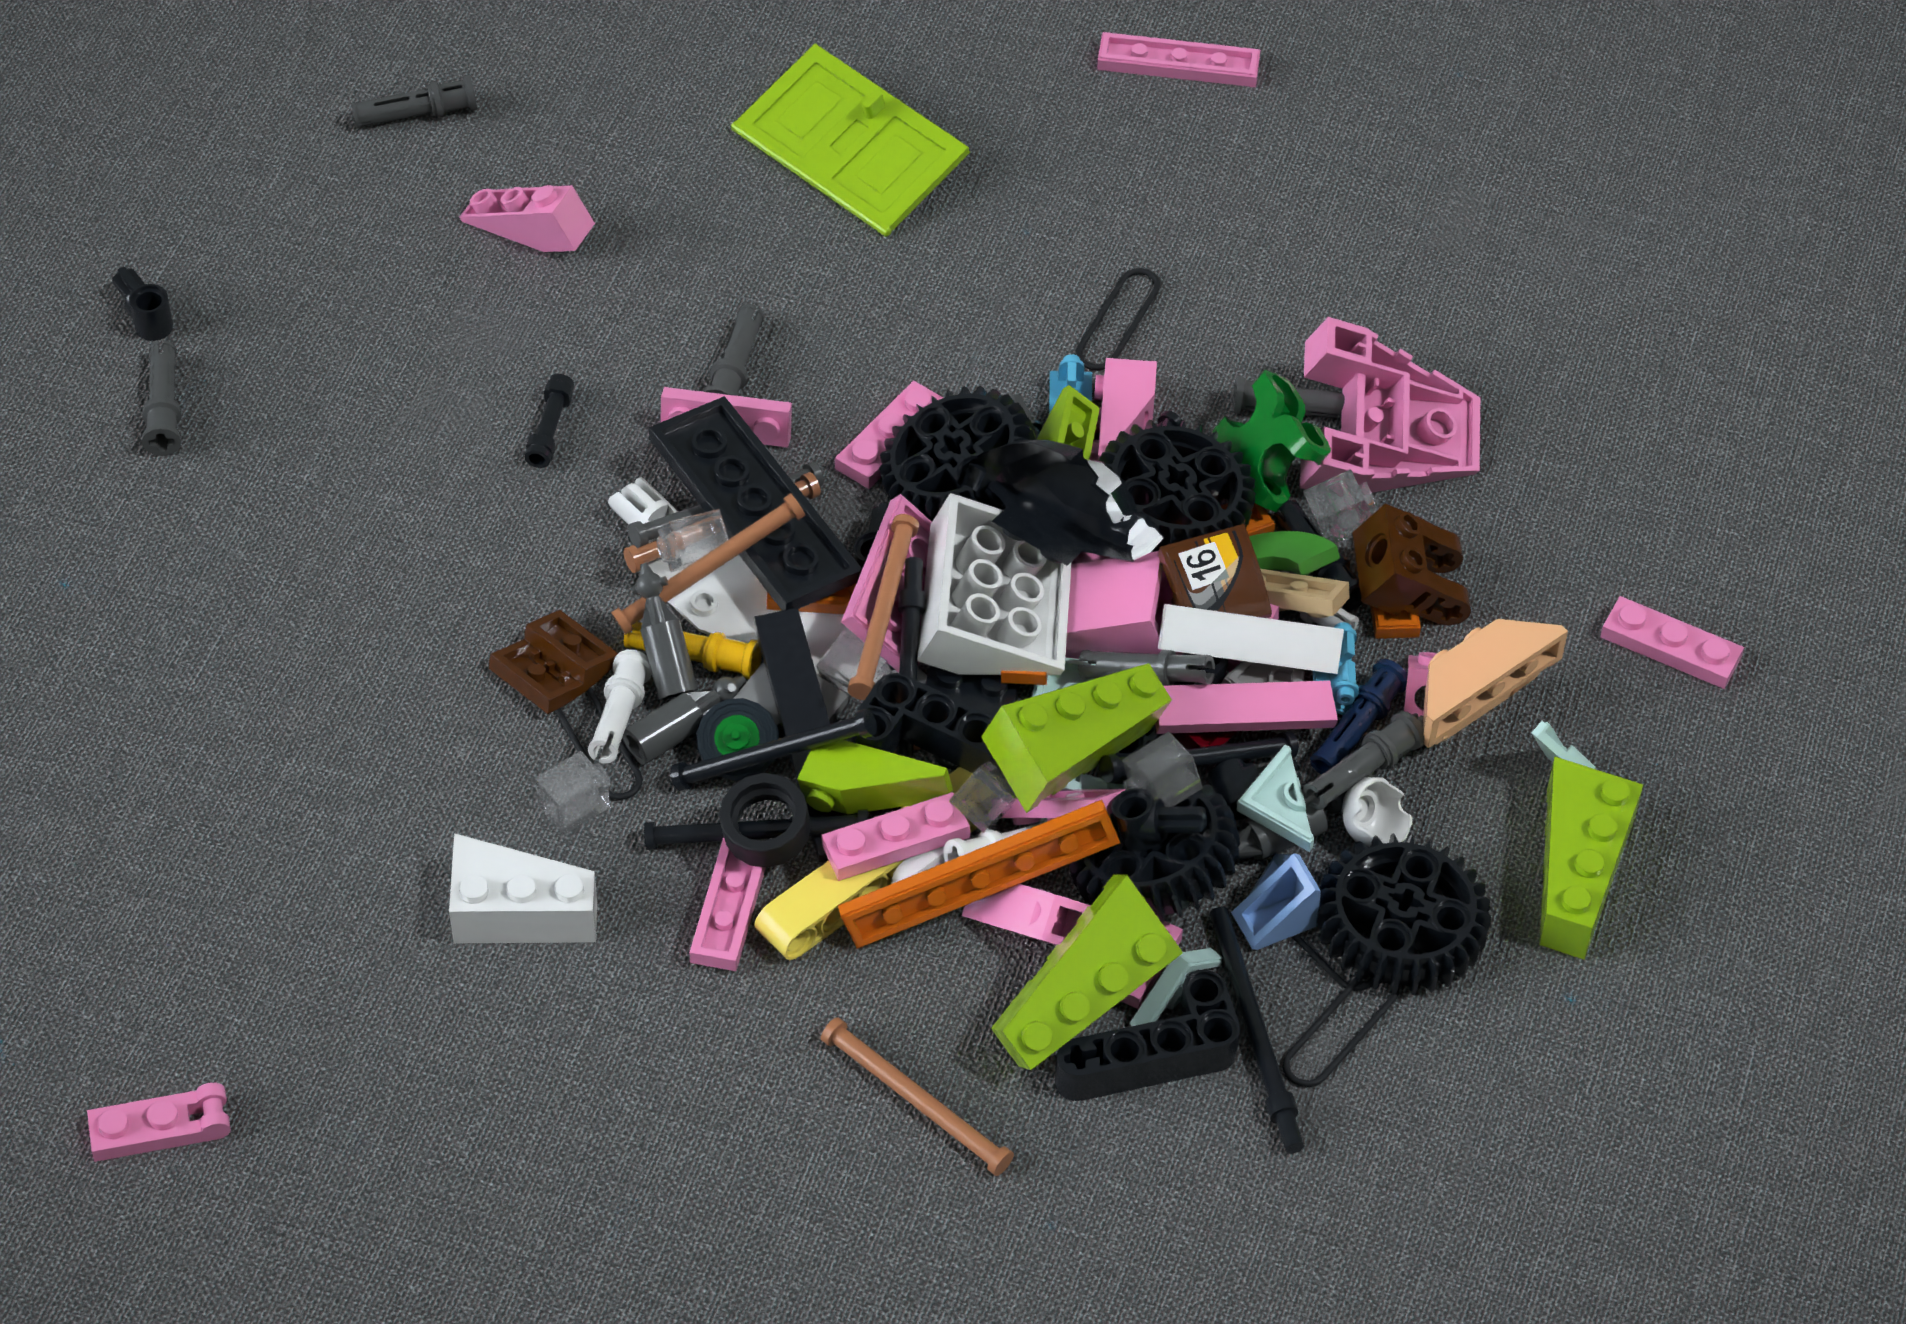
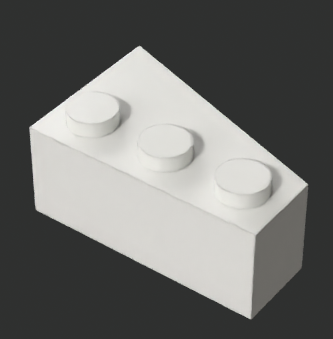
(518, 897)

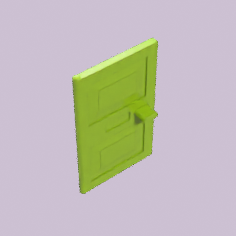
(850, 139)

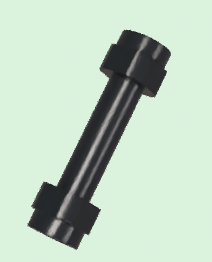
(541, 445)

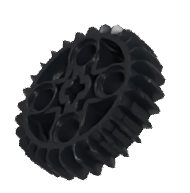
(943, 437)
(1182, 478)
(1177, 868)
(1403, 914)

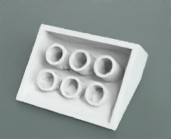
(990, 597)

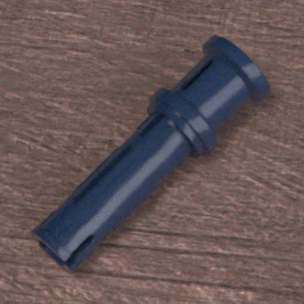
(1369, 705)

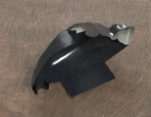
(1061, 501)

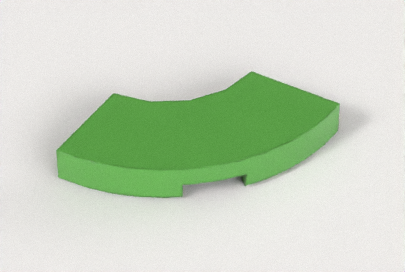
(1293, 551)

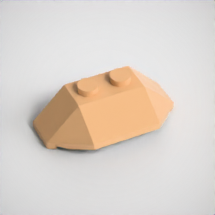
(1485, 672)

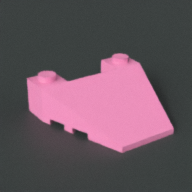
(1395, 417)

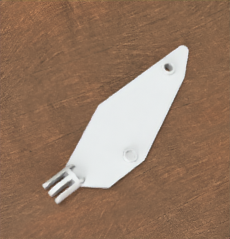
(729, 595)

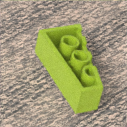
(1066, 732)
(1583, 845)
(1094, 968)

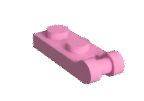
(158, 1123)

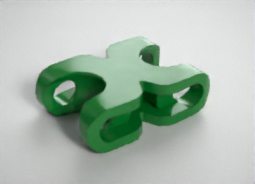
(1274, 438)

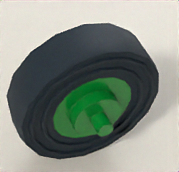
(733, 727)

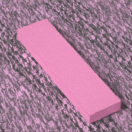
(1178, 59)
(1248, 707)

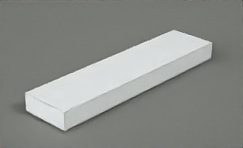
(1250, 638)

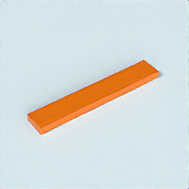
(979, 874)

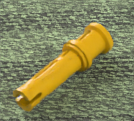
(713, 651)

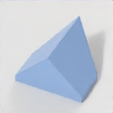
(1280, 903)

